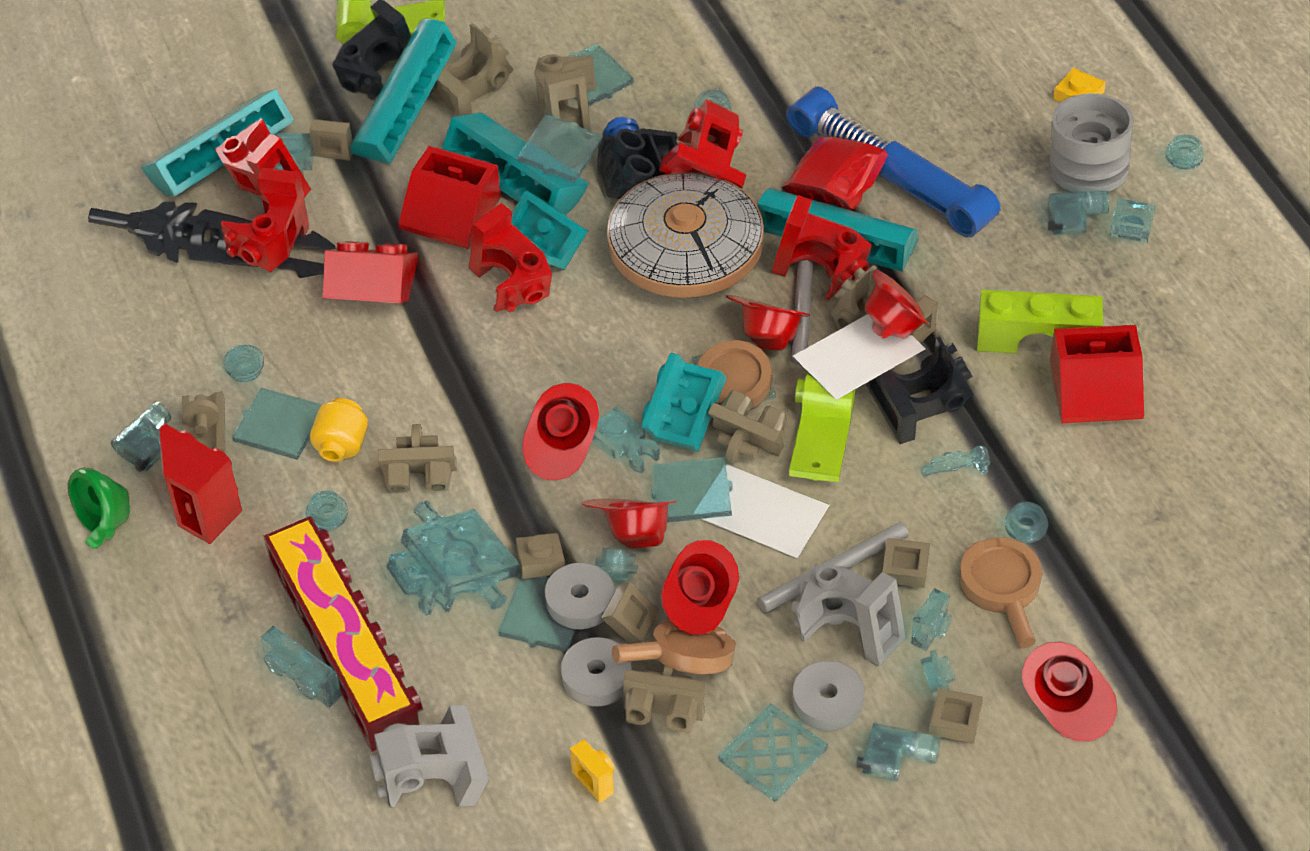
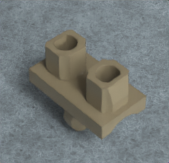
(205, 419)
(741, 432)
(415, 455)
(665, 695)

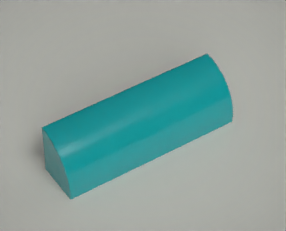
(404, 92)
(490, 142)
(197, 155)
(890, 241)

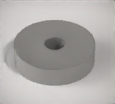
(574, 580)
(588, 687)
(828, 712)

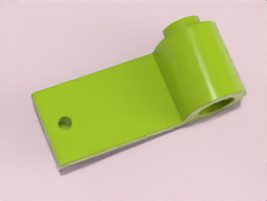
(356, 14)
(821, 431)

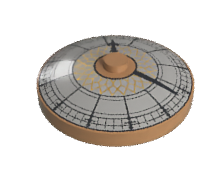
(685, 235)

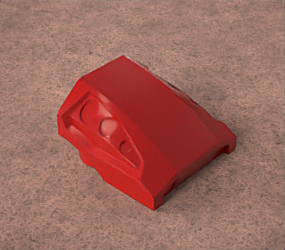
(836, 171)

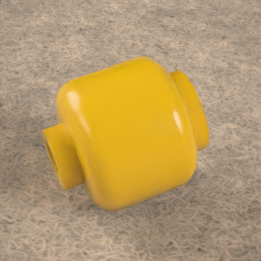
(340, 429)

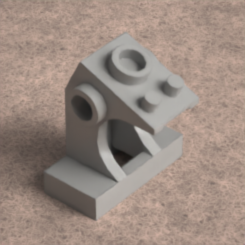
(867, 603)
(405, 769)

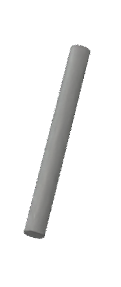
(802, 304)
(847, 559)

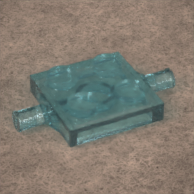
(460, 553)

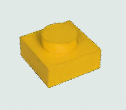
(1077, 83)
(592, 769)

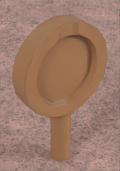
(743, 365)
(1003, 578)
(681, 650)

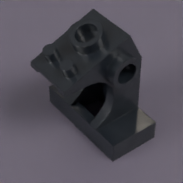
(370, 49)
(939, 373)

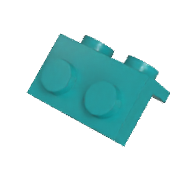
(548, 229)
(682, 403)

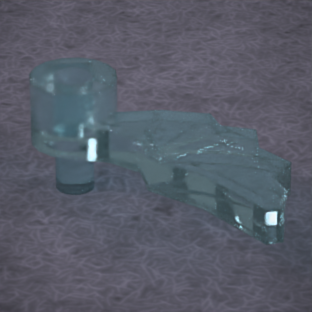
(949, 462)

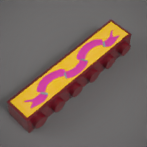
(340, 629)

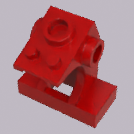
(712, 140)
(252, 150)
(270, 235)
(822, 242)
(503, 246)

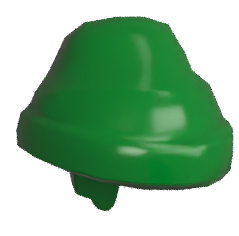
(98, 504)

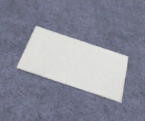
(855, 356)
(770, 513)

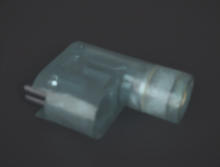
(1070, 209)
(141, 440)
(890, 745)

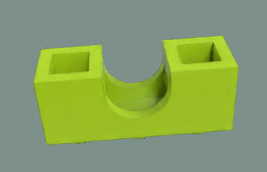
(1012, 315)

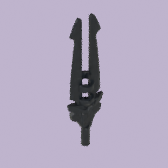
(175, 228)

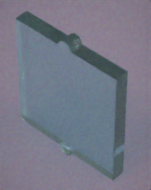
(609, 74)
(560, 148)
(277, 423)
(697, 486)
(529, 619)

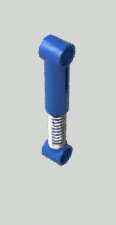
(965, 206)

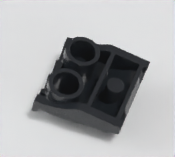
(632, 158)

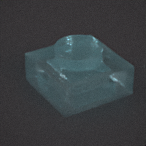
(1132, 220)
(931, 620)

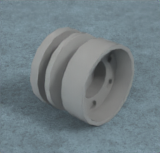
(1090, 143)

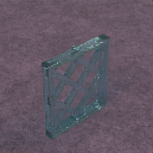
(796, 728)

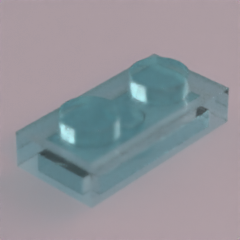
(307, 671)

